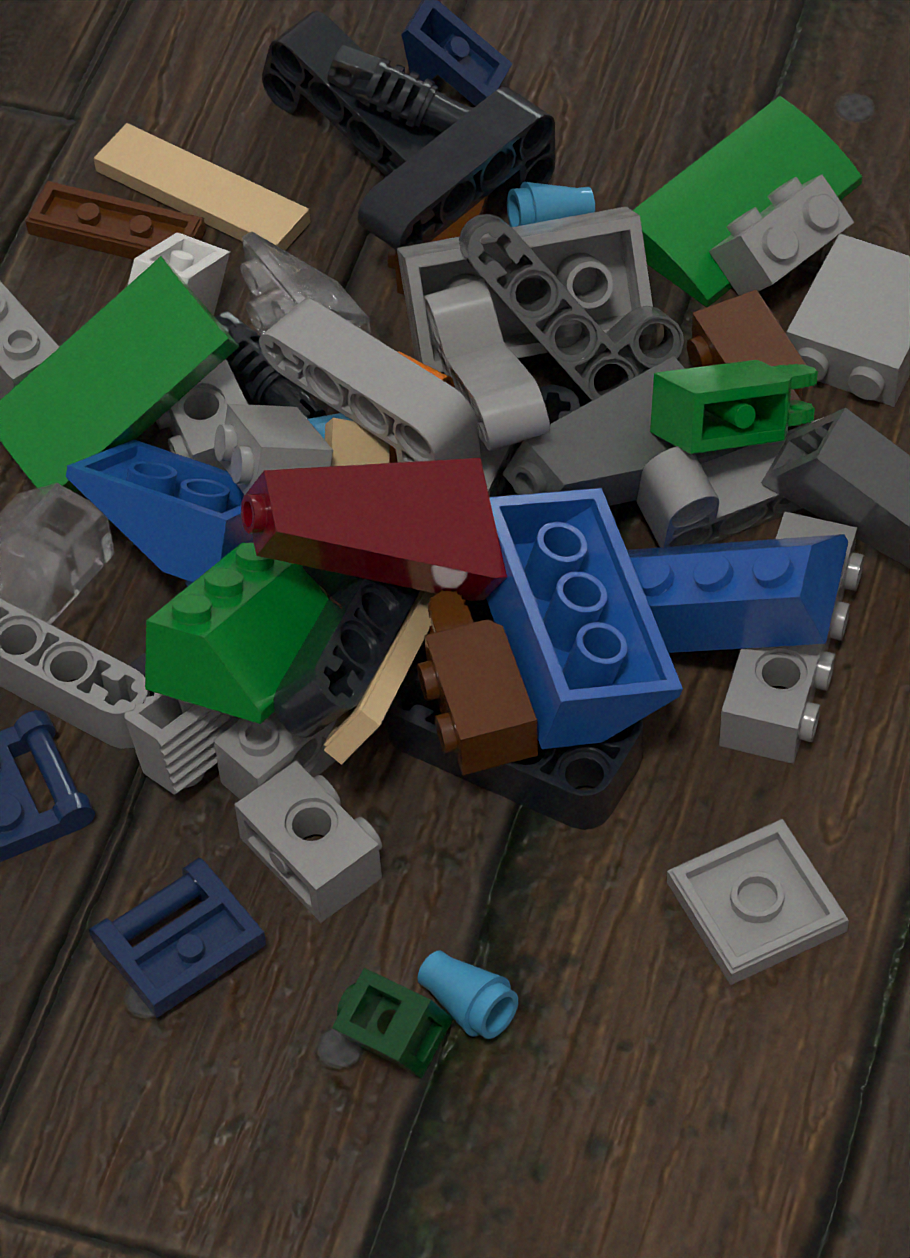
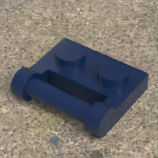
(20, 821)
(186, 951)

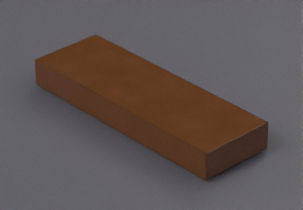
(106, 221)

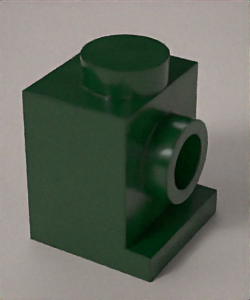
(415, 1026)

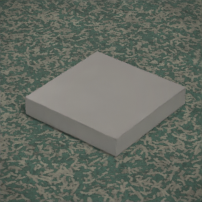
(757, 901)

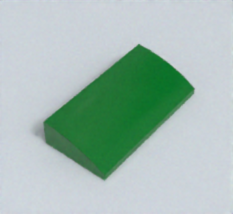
(734, 176)
(112, 376)

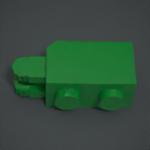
(729, 404)

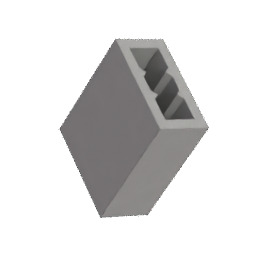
(858, 321)

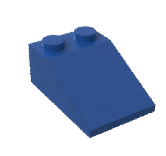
(166, 504)

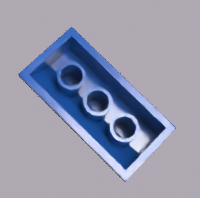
(742, 592)
(577, 618)

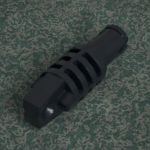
(392, 90)
(257, 376)

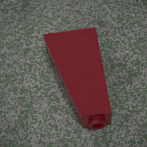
(382, 522)

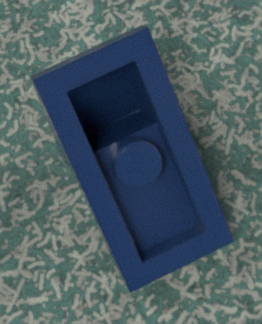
(445, 46)

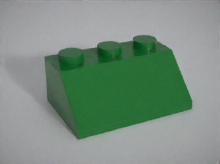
(232, 634)

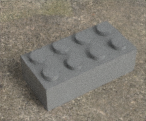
(591, 254)

